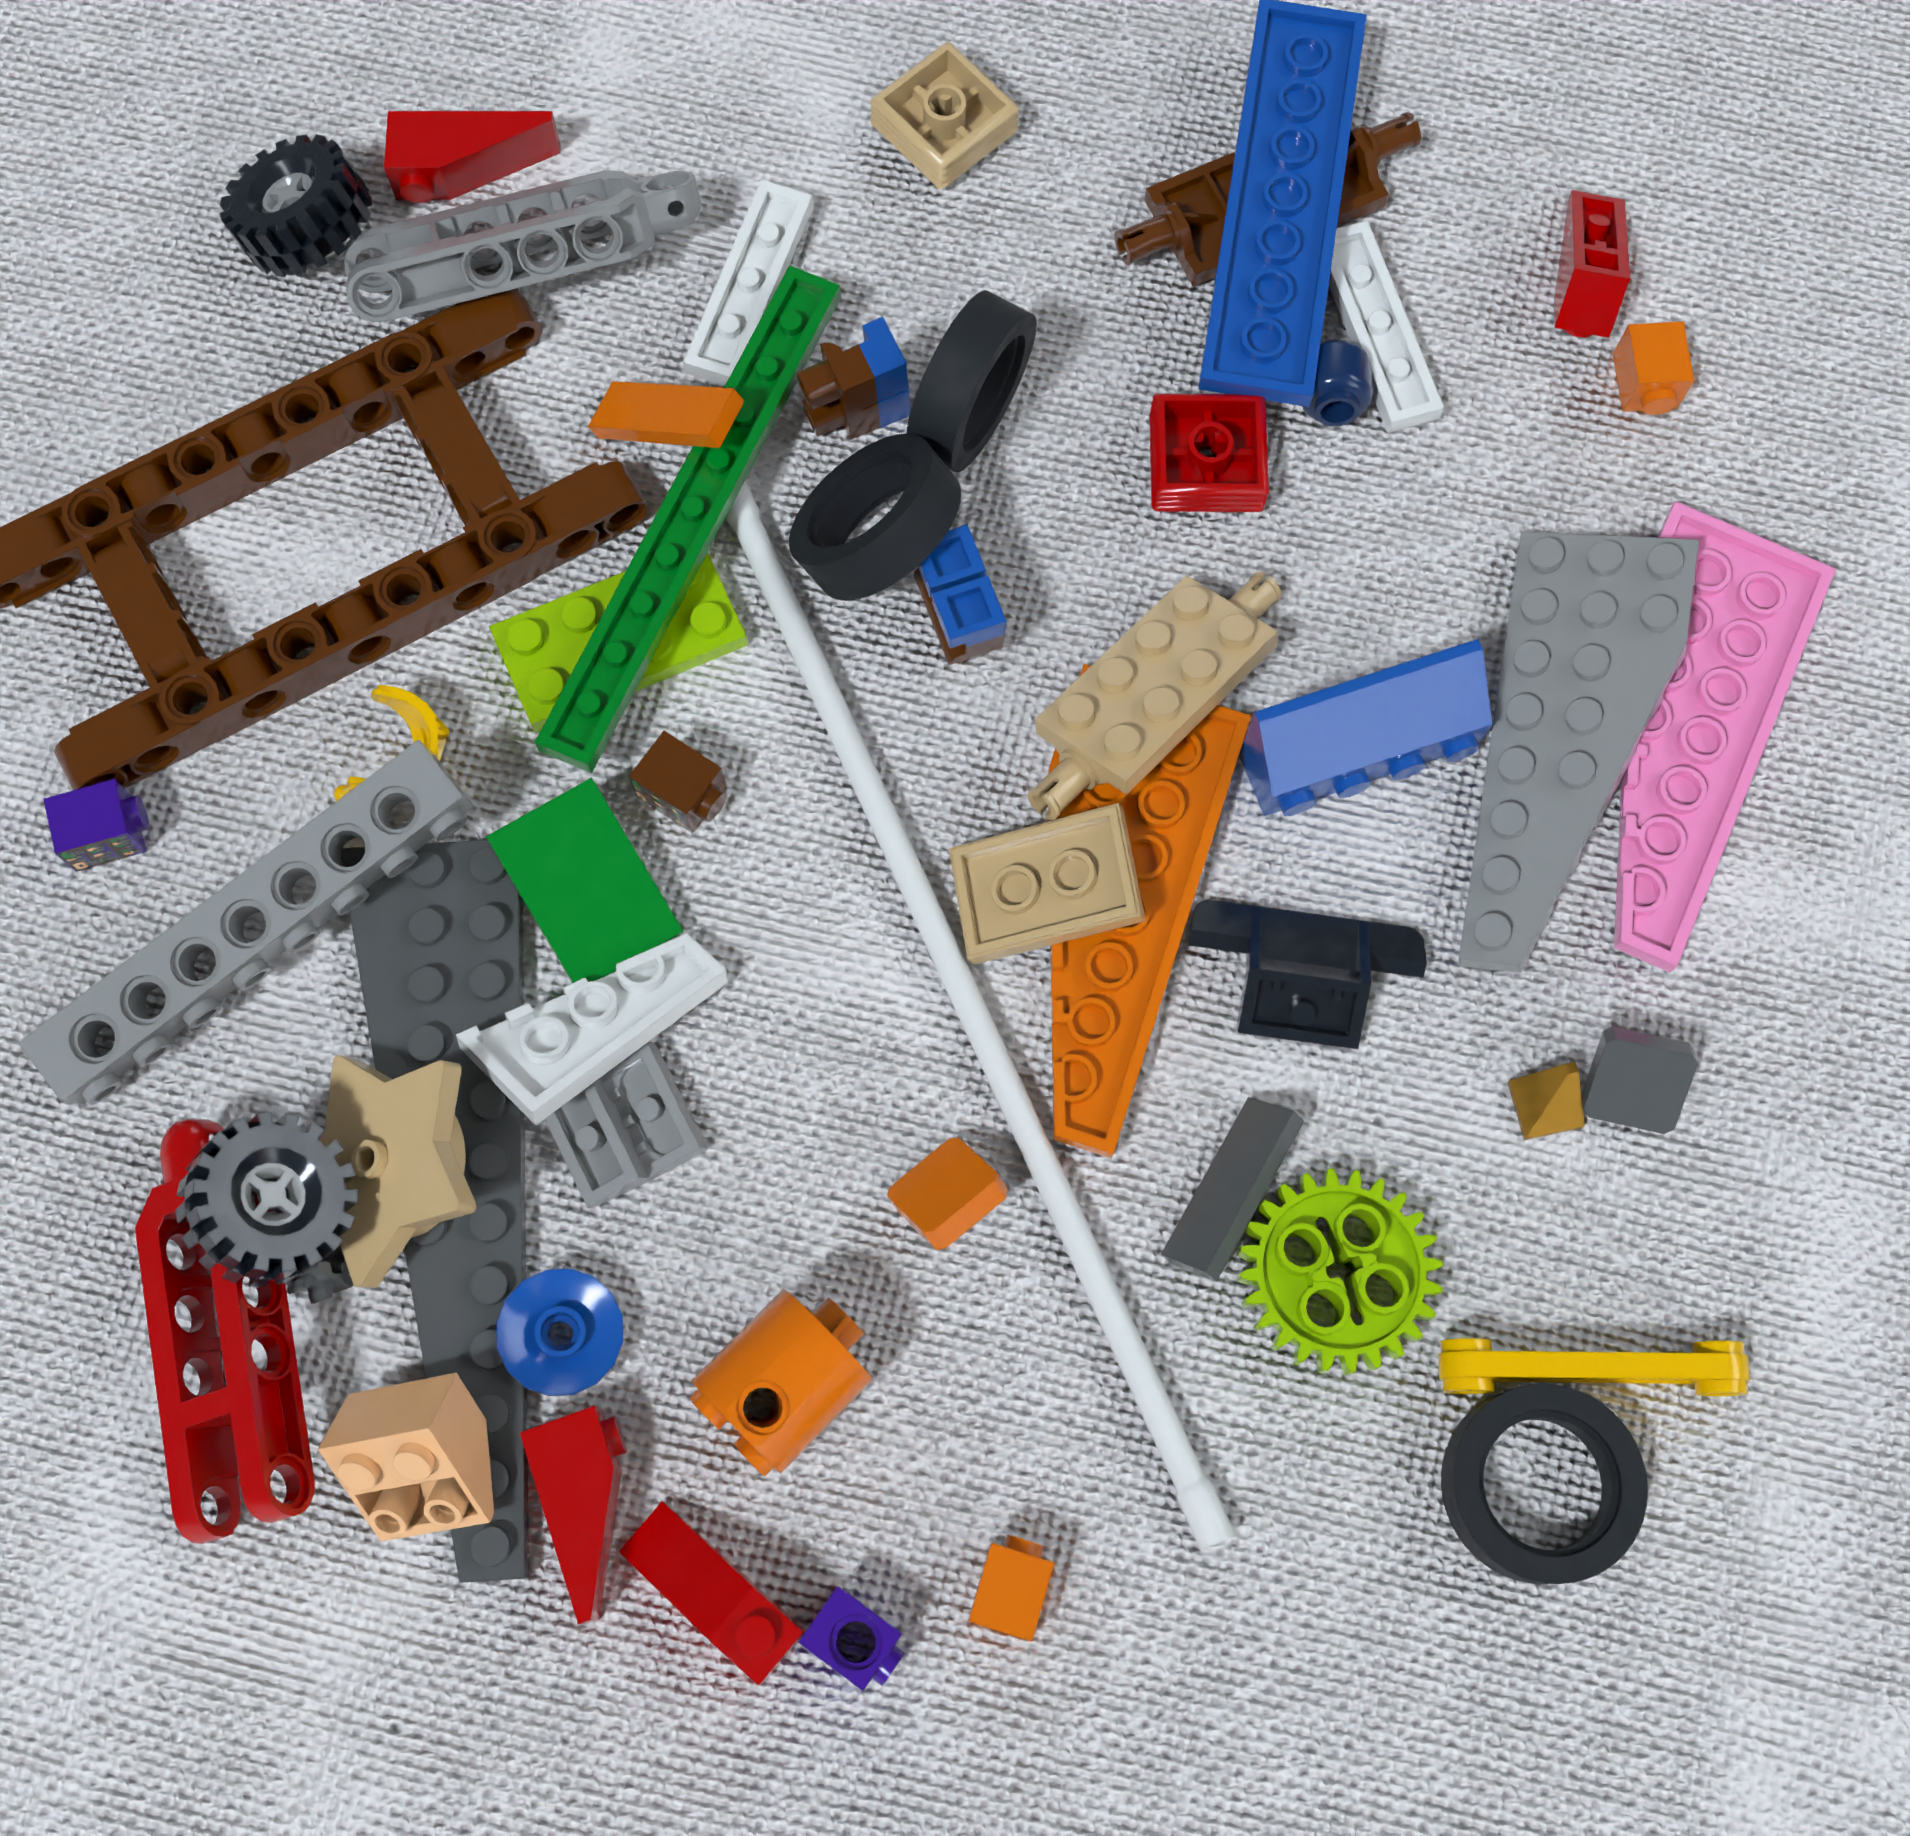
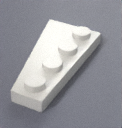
(568, 1043)

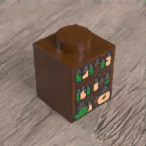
(679, 782)

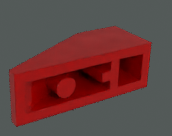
(459, 151)
(1592, 265)
(579, 1492)
(712, 1593)

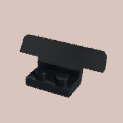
(1306, 969)

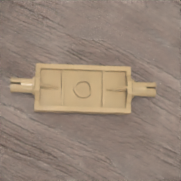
(1153, 688)

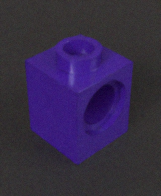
(823, 1635)

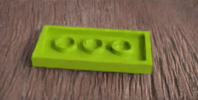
(549, 639)

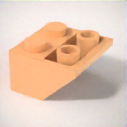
(413, 1457)

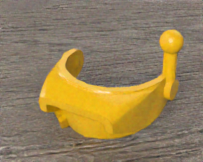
(420, 719)

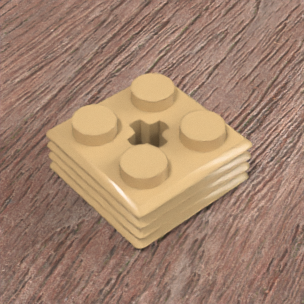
(944, 115)

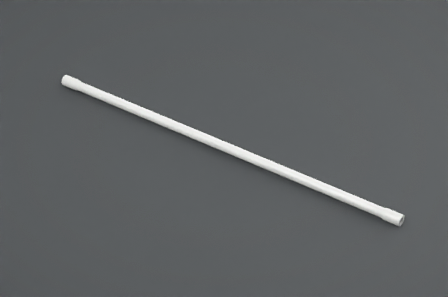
(1193, 1488)

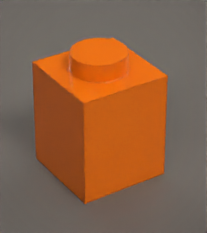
(1653, 367)
(1012, 1588)

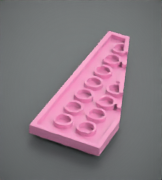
(1708, 734)

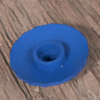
(553, 1299)

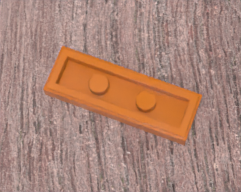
(666, 414)

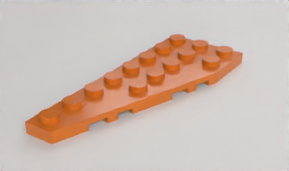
(1115, 980)

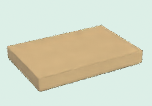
(1046, 884)

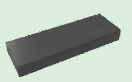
(1232, 1188)

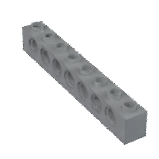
(65, 1044)

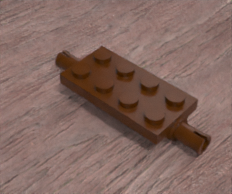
(1192, 205)

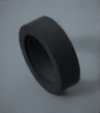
(972, 378)
(895, 542)
(1620, 1471)

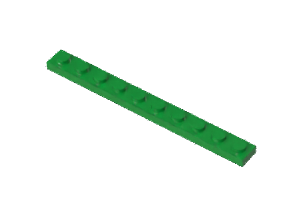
(686, 526)

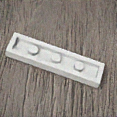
(748, 279)
(1381, 328)

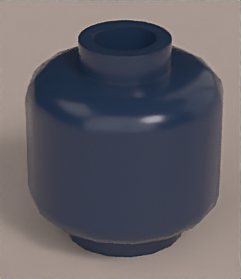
(1341, 384)

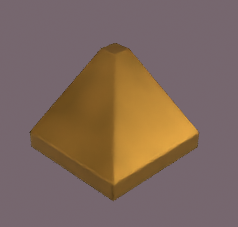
(1548, 1101)

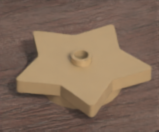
(403, 1156)

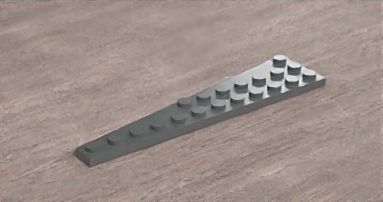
(433, 960)

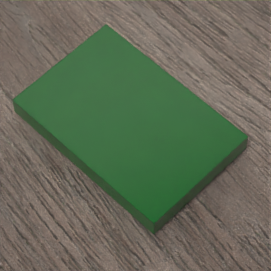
(584, 883)

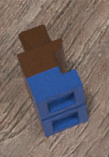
(857, 386)
(960, 598)

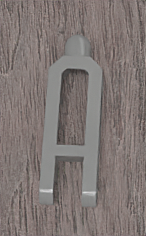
(433, 261)

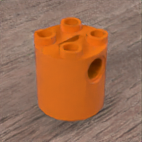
(802, 1363)

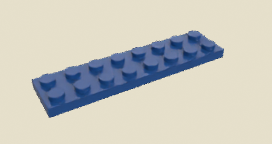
(1283, 203)

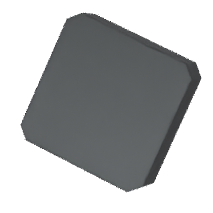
(1639, 1080)

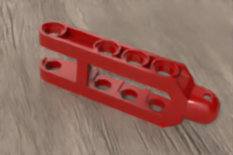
(222, 1430)

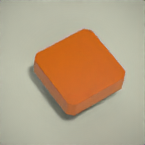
(947, 1193)

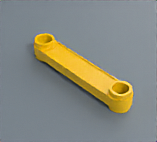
(1712, 1367)

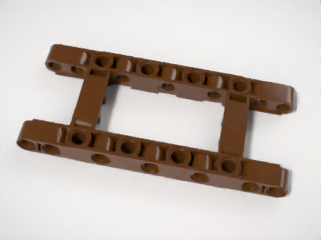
(260, 447)

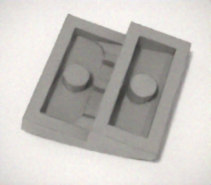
(625, 1128)

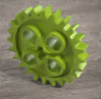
(1392, 1254)

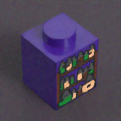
(96, 825)

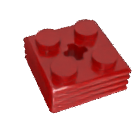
(1236, 434)

